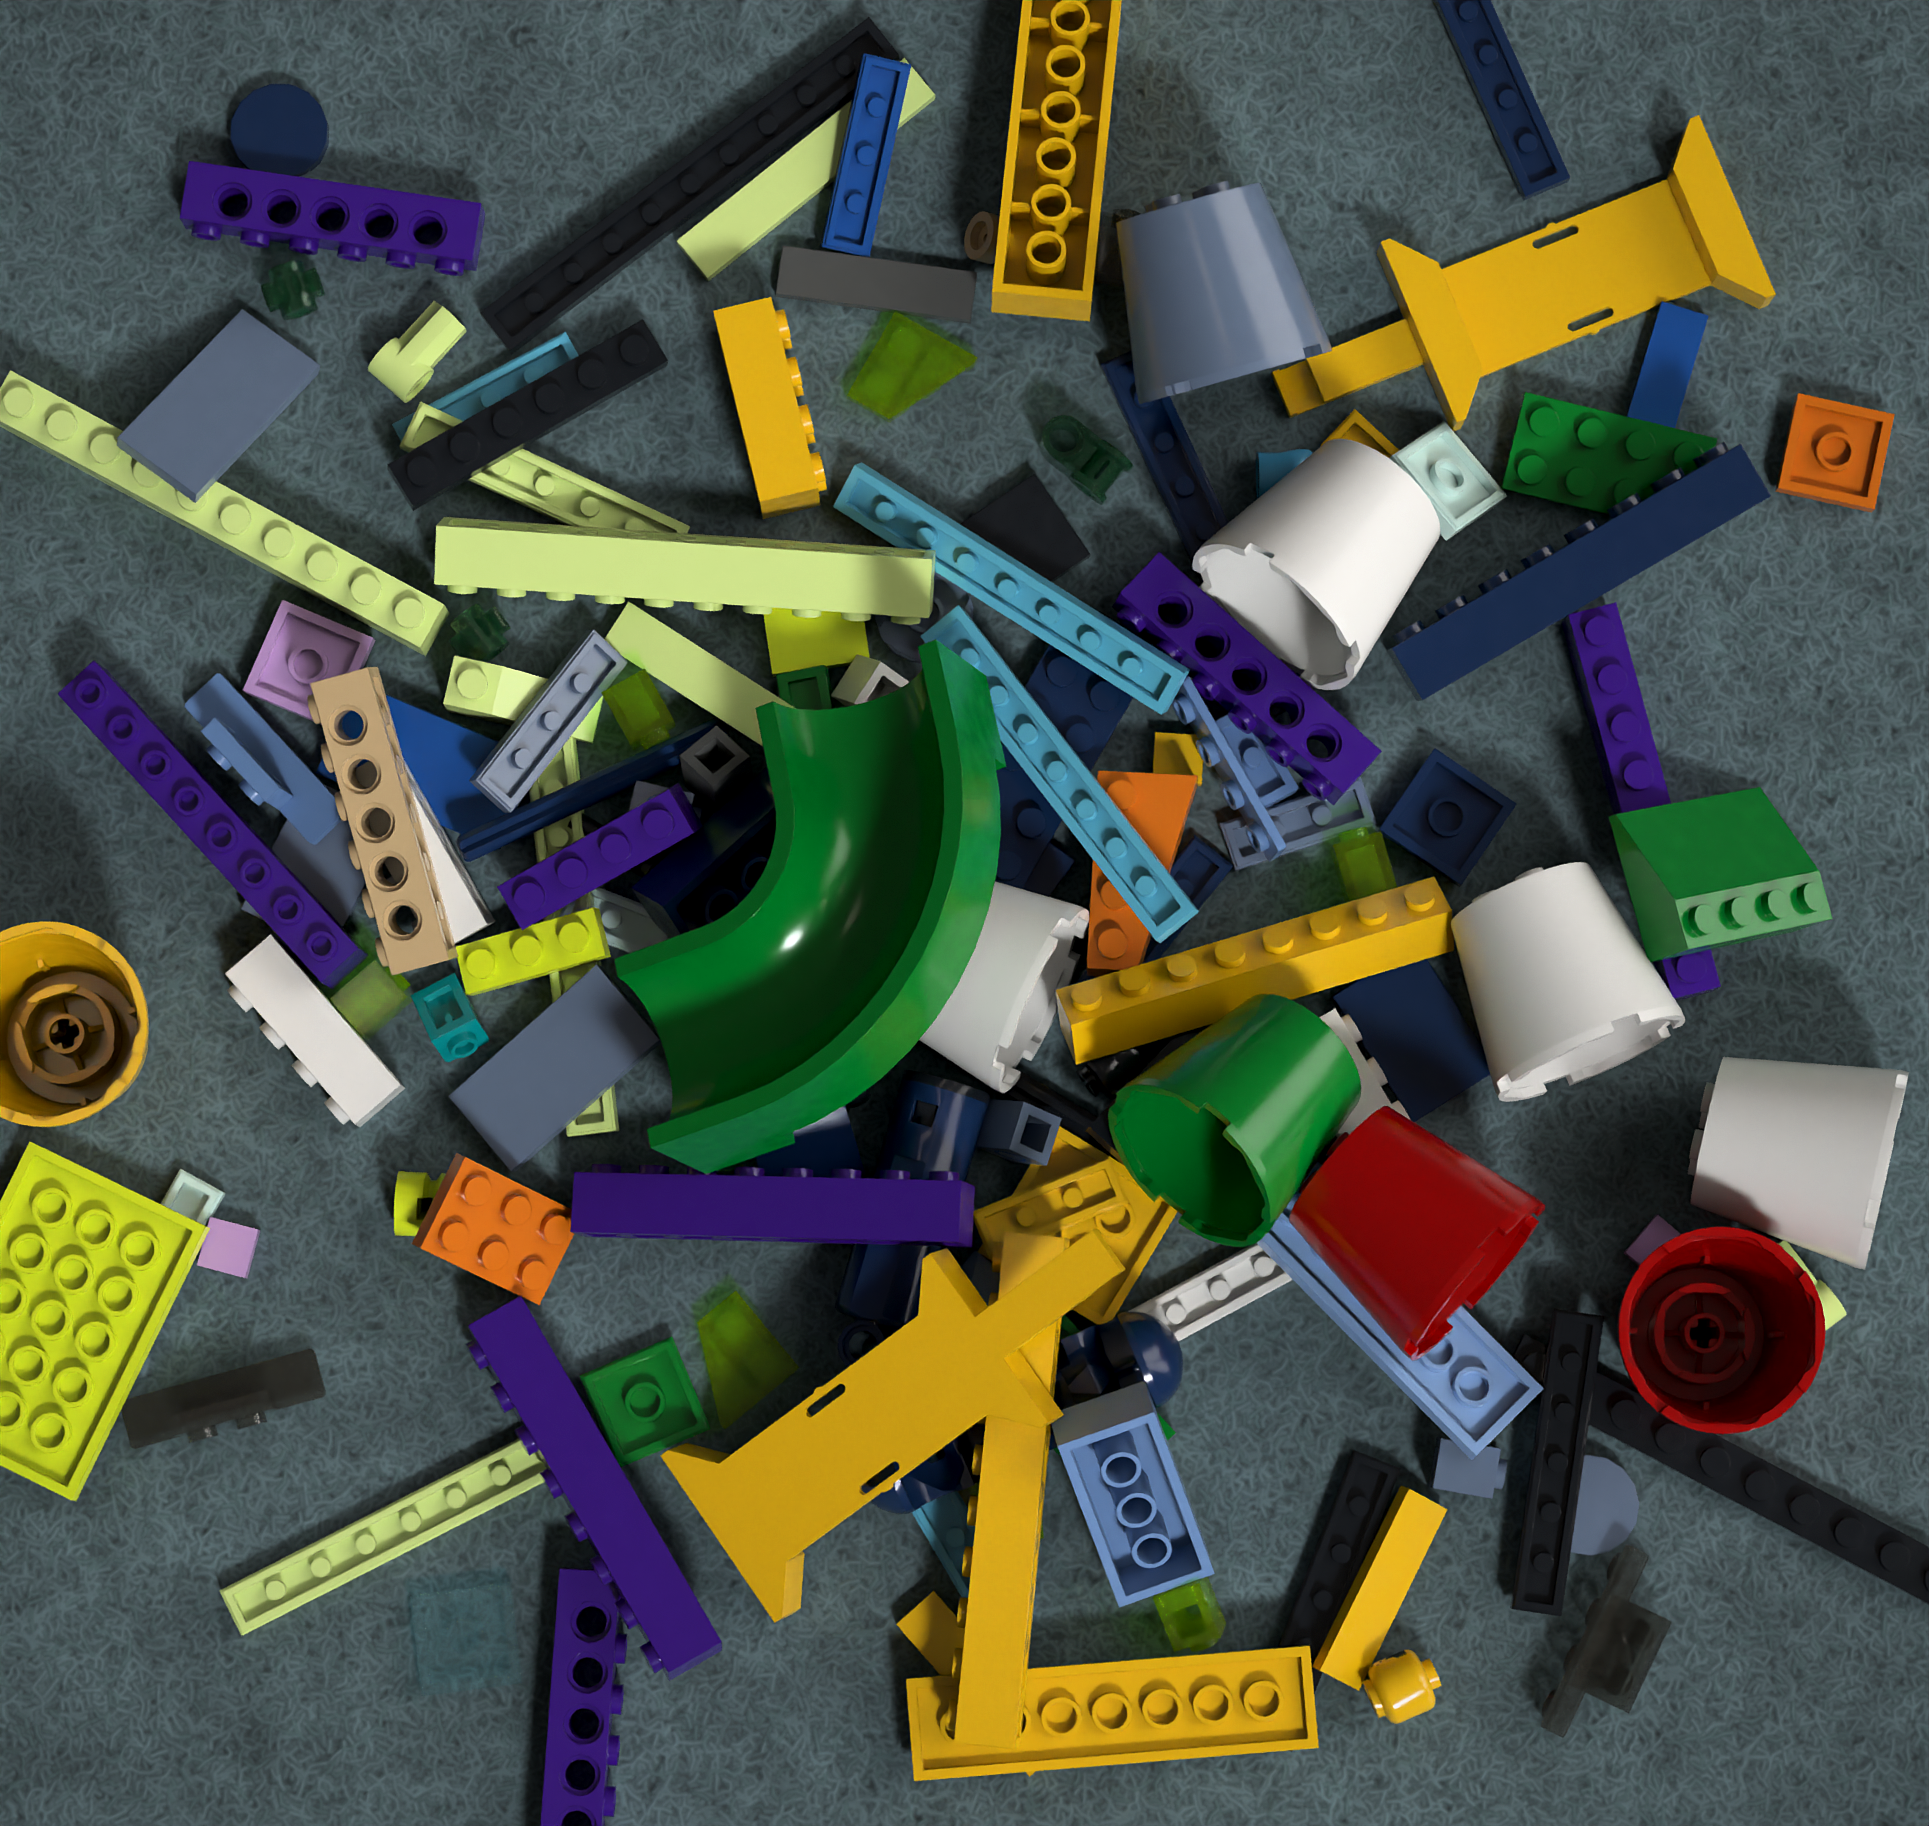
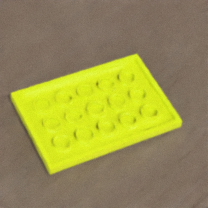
(80, 1307)

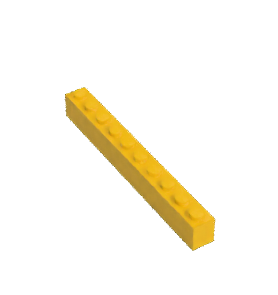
(1005, 1537)

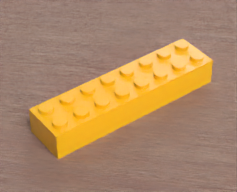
(1056, 158)

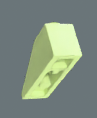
(501, 694)

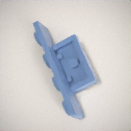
(263, 759)
(1248, 773)

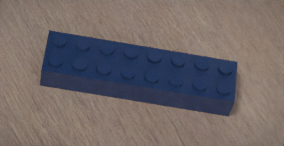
(1578, 572)

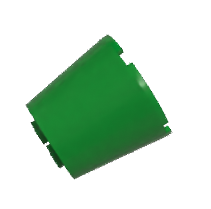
(1237, 1117)

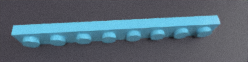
(1013, 589)
(1070, 784)

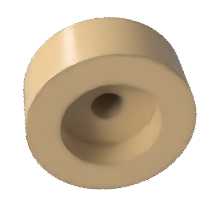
(981, 237)

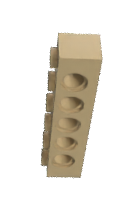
(392, 792)

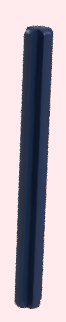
(581, 794)

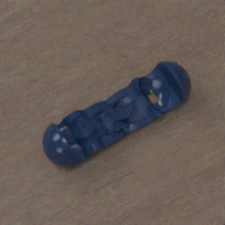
(1089, 1365)

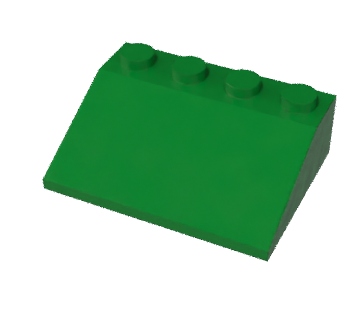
(1716, 873)

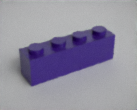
(600, 856)

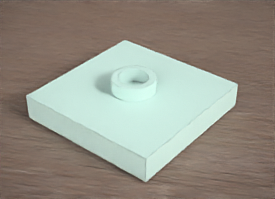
(1450, 478)

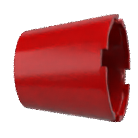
(1411, 1226)
(1761, 1324)

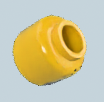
(1401, 1686)

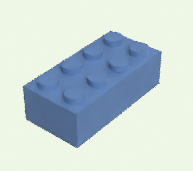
(1131, 1494)

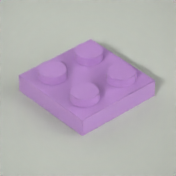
(302, 651)

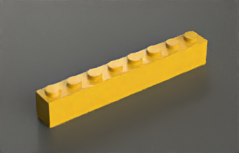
(1278, 959)

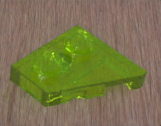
(906, 367)
(741, 1358)

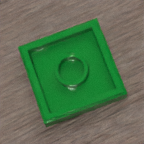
(645, 1402)

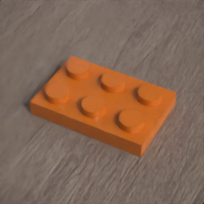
(496, 1229)

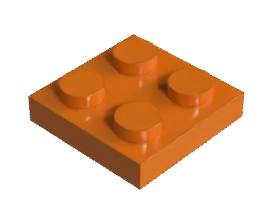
(1834, 452)

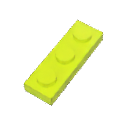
(532, 951)

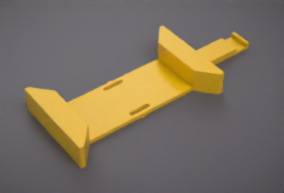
(1522, 297)
(896, 1407)

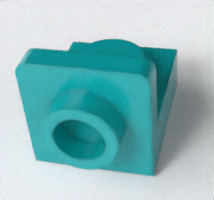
(450, 1018)

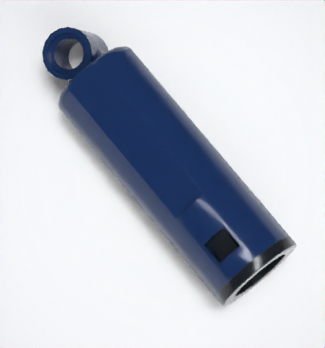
(929, 1130)

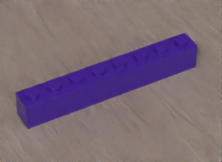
(1627, 751)
(773, 1207)
(594, 1488)

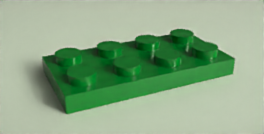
(1592, 454)

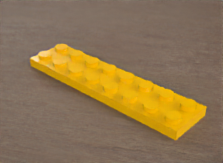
(1129, 1713)

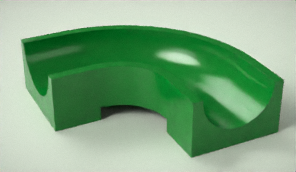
(851, 927)

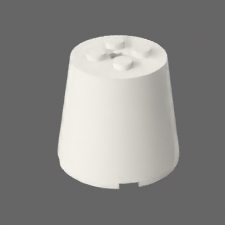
(1322, 559)
(1558, 981)
(1009, 985)
(1798, 1151)

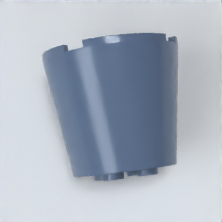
(1212, 291)

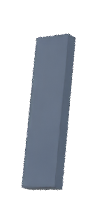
(548, 721)

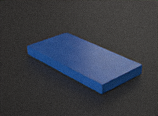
(441, 760)

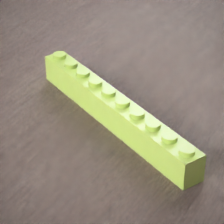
(225, 518)
(684, 568)

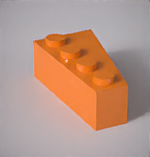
(1158, 811)

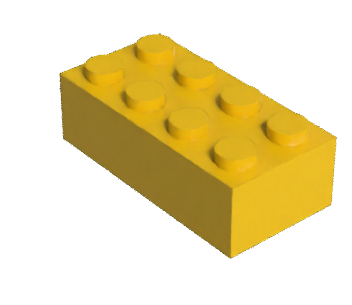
(767, 407)

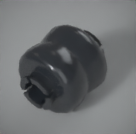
(1113, 1071)

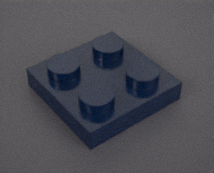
(1447, 817)

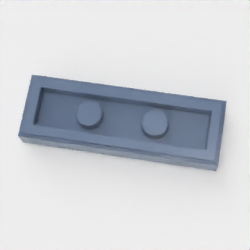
(1301, 824)

